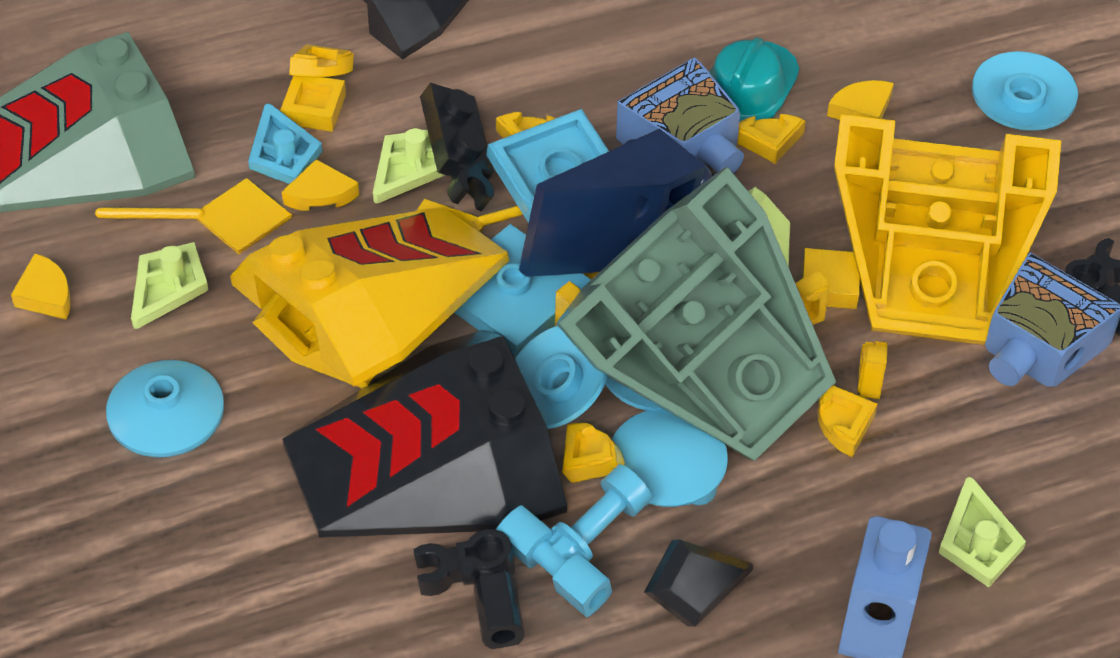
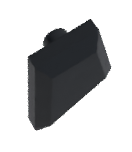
(694, 580)

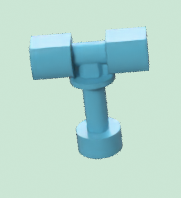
(565, 549)

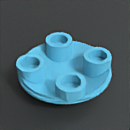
(672, 458)

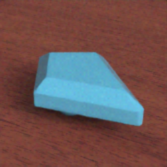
(282, 147)

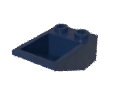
(605, 204)

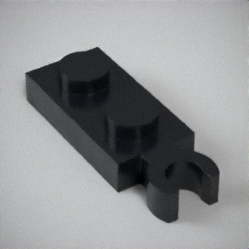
(458, 143)

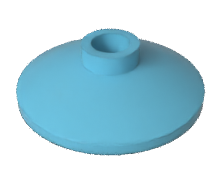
(1024, 91)
(559, 377)
(167, 424)

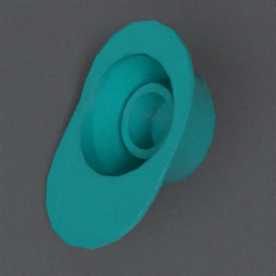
(755, 76)

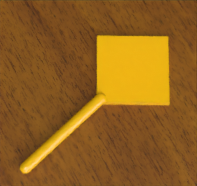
(236, 217)

